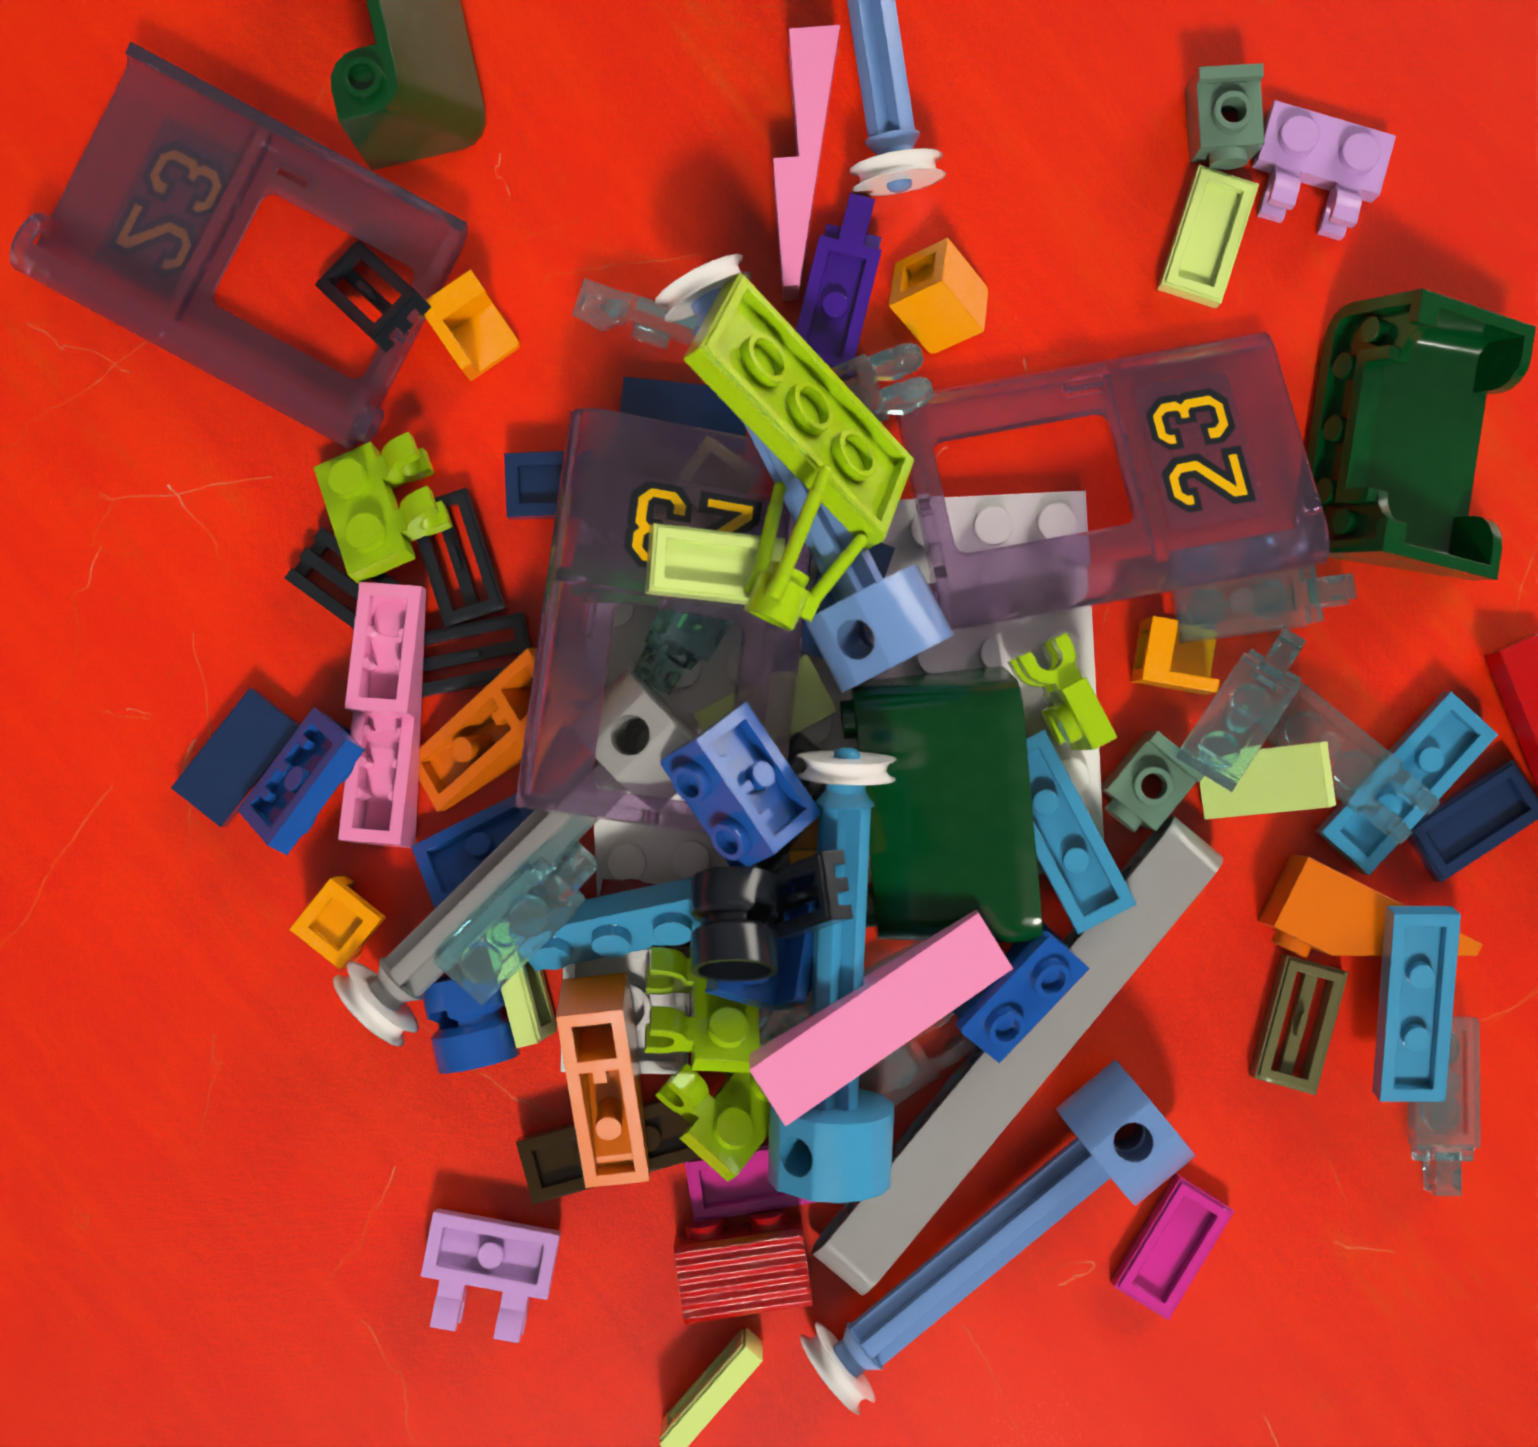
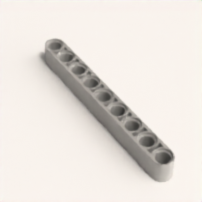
(987, 1094)

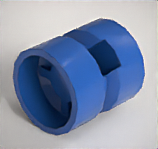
(468, 1033)

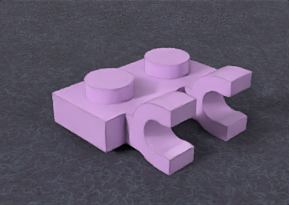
(1322, 154)
(491, 1256)

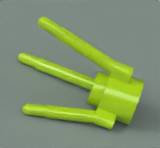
(780, 591)

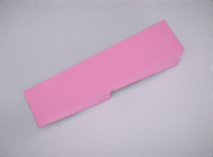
(812, 69)
(386, 718)
(877, 1017)

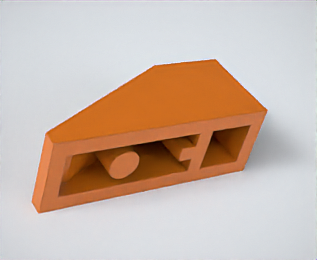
(480, 738)
(1331, 913)
(604, 1078)

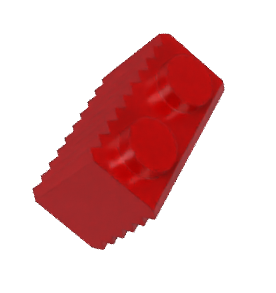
(742, 1267)

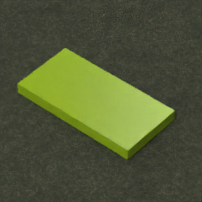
(800, 408)

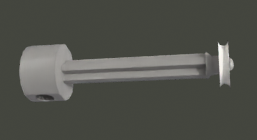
(410, 968)

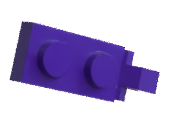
(840, 284)

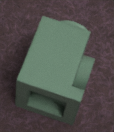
(1210, 135)
(1149, 755)

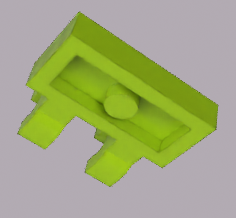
(364, 511)
(1073, 707)
(719, 1029)
(722, 1127)

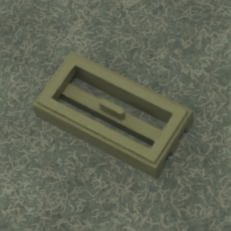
(1275, 1016)

